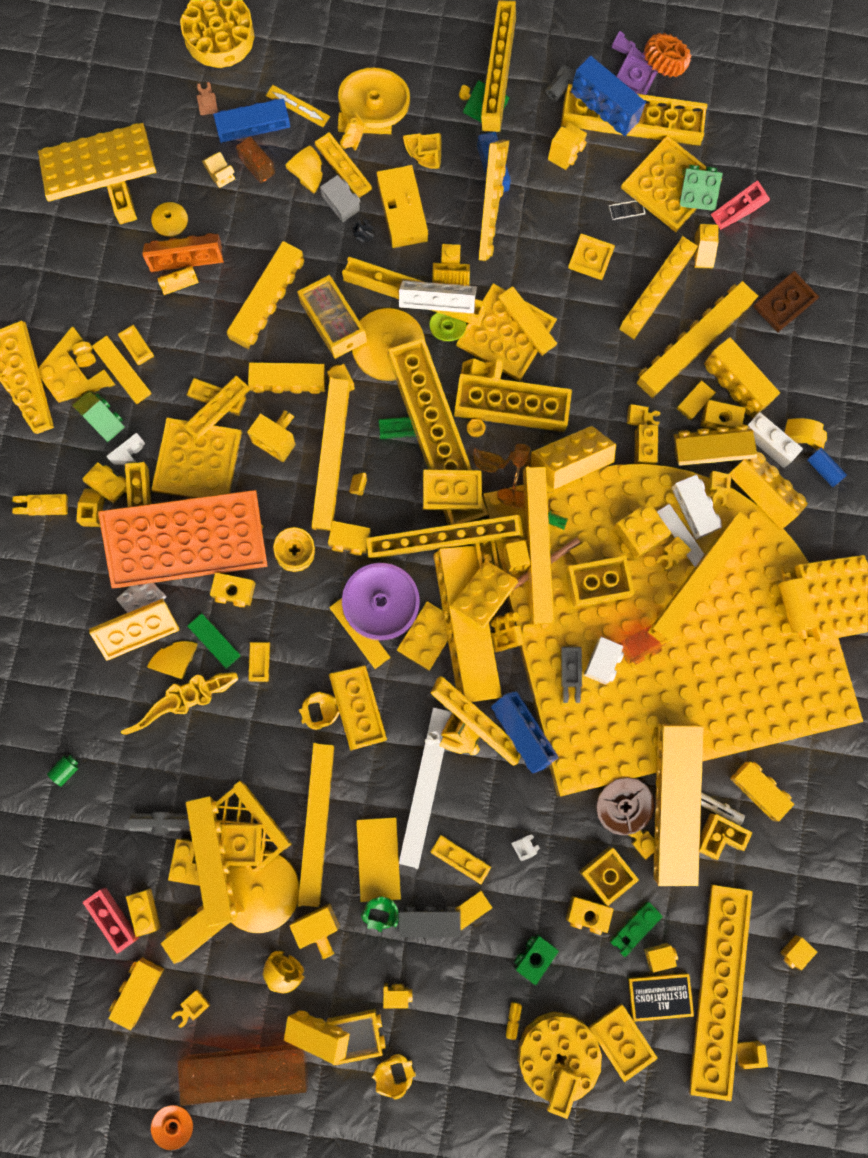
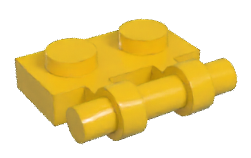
(506, 638)

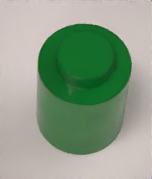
(63, 770)

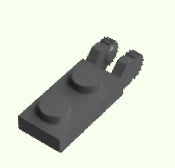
(571, 672)

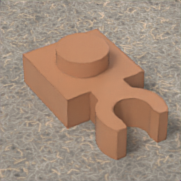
(206, 100)

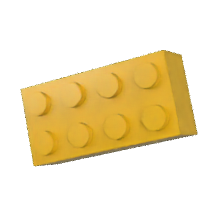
(741, 377)
(574, 456)
(769, 490)

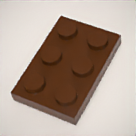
(786, 301)

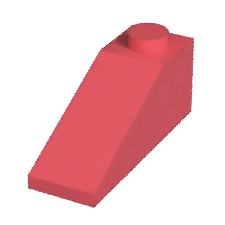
(741, 205)

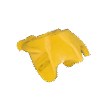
(327, 707)
(385, 1080)

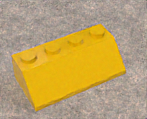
(714, 445)

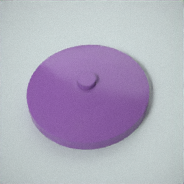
(380, 601)

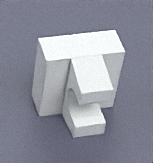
(525, 848)

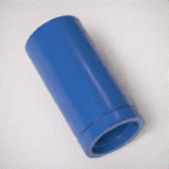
(826, 467)

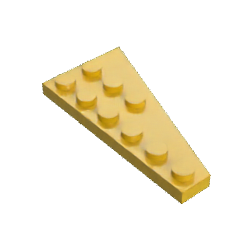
(494, 190)
(22, 378)

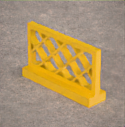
(262, 817)

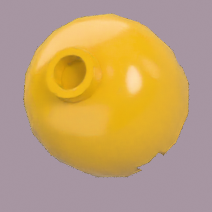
(282, 973)

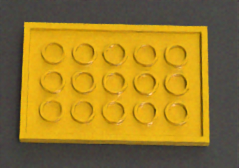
(96, 161)

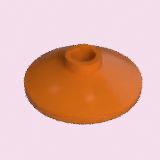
(165, 1135)

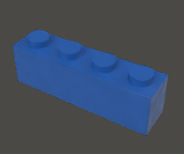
(252, 120)
(524, 732)

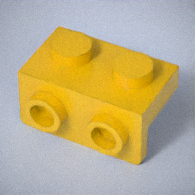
(105, 482)

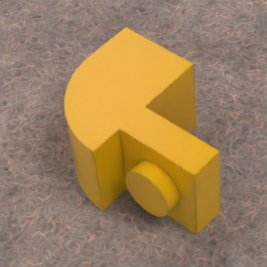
(218, 169)
(491, 369)
(806, 431)

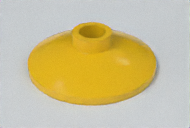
(169, 226)

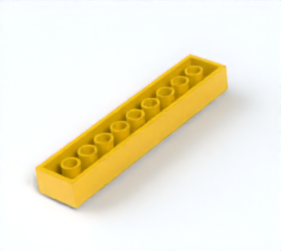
(431, 417)

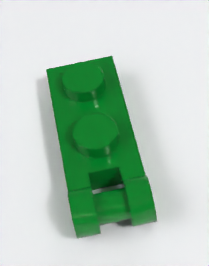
(636, 928)

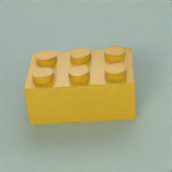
(599, 581)

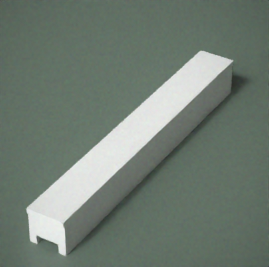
(424, 793)

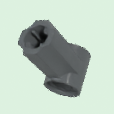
(560, 83)

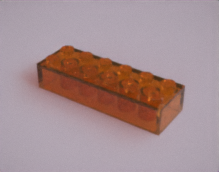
(242, 1074)

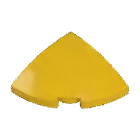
(424, 149)
(307, 167)
(173, 659)

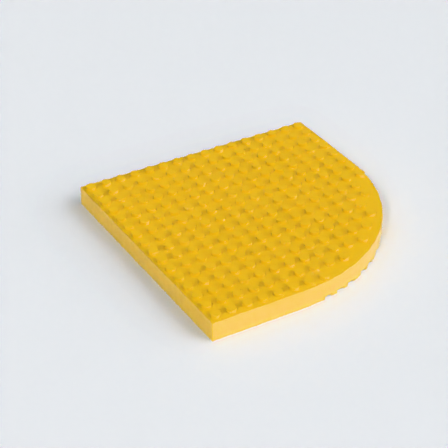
(722, 669)

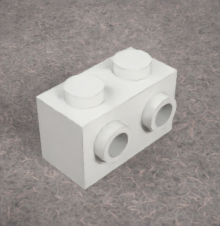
(603, 661)

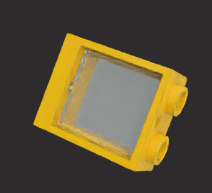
(364, 1035)

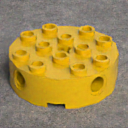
(217, 31)
(553, 1035)

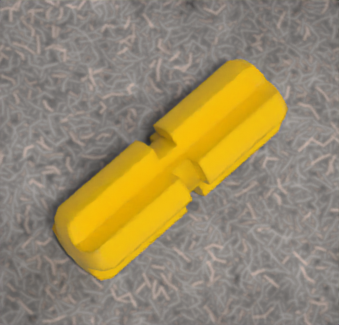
(513, 1025)

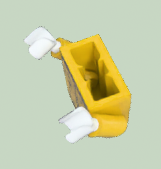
(456, 737)

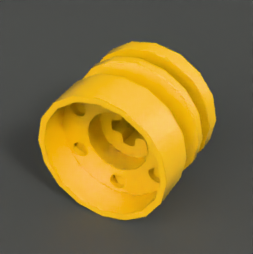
(294, 538)

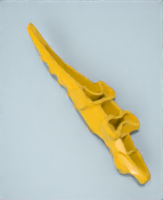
(180, 698)

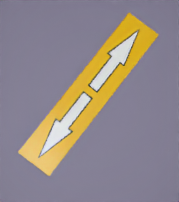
(299, 106)

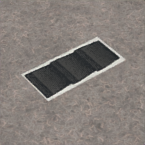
(626, 210)

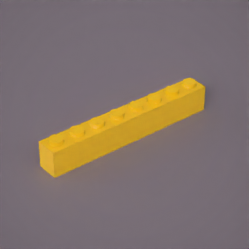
(498, 66)
(697, 339)
(445, 536)

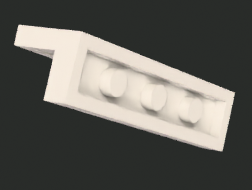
(437, 296)

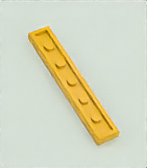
(475, 719)

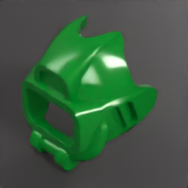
(384, 904)

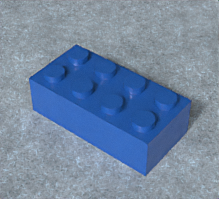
(607, 96)

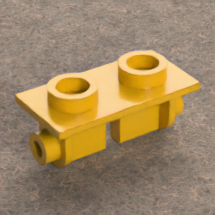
(353, 132)
(177, 280)

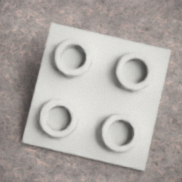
(139, 596)

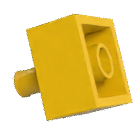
(273, 436)
(315, 928)

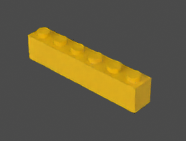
(658, 287)
(265, 295)
(210, 861)

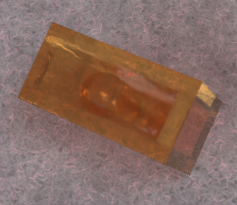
(255, 159)
(639, 645)

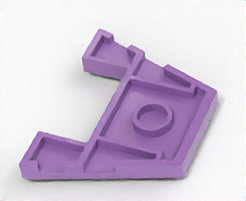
(634, 71)

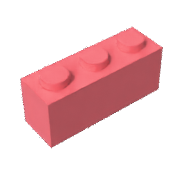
(110, 920)

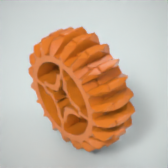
(667, 54)

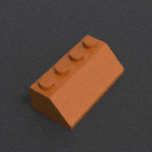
(183, 252)

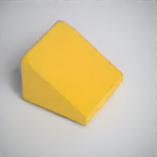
(358, 484)

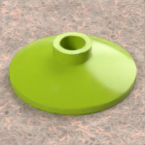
(446, 327)

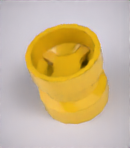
(83, 353)

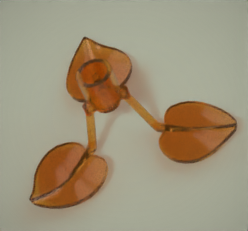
(491, 462)

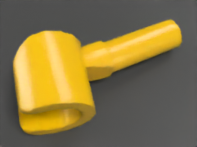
(464, 92)

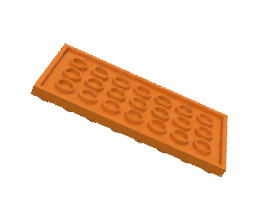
(183, 538)

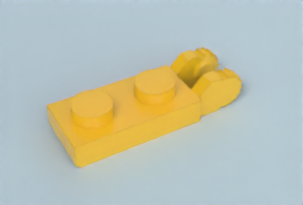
(42, 504)

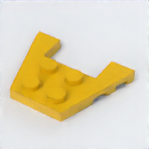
(64, 376)

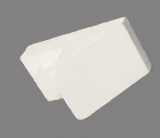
(123, 453)

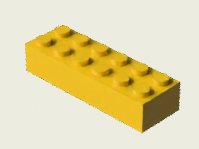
(513, 402)

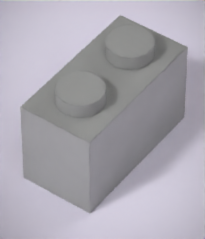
(340, 198)

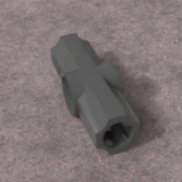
(159, 822)

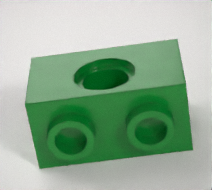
(535, 971)

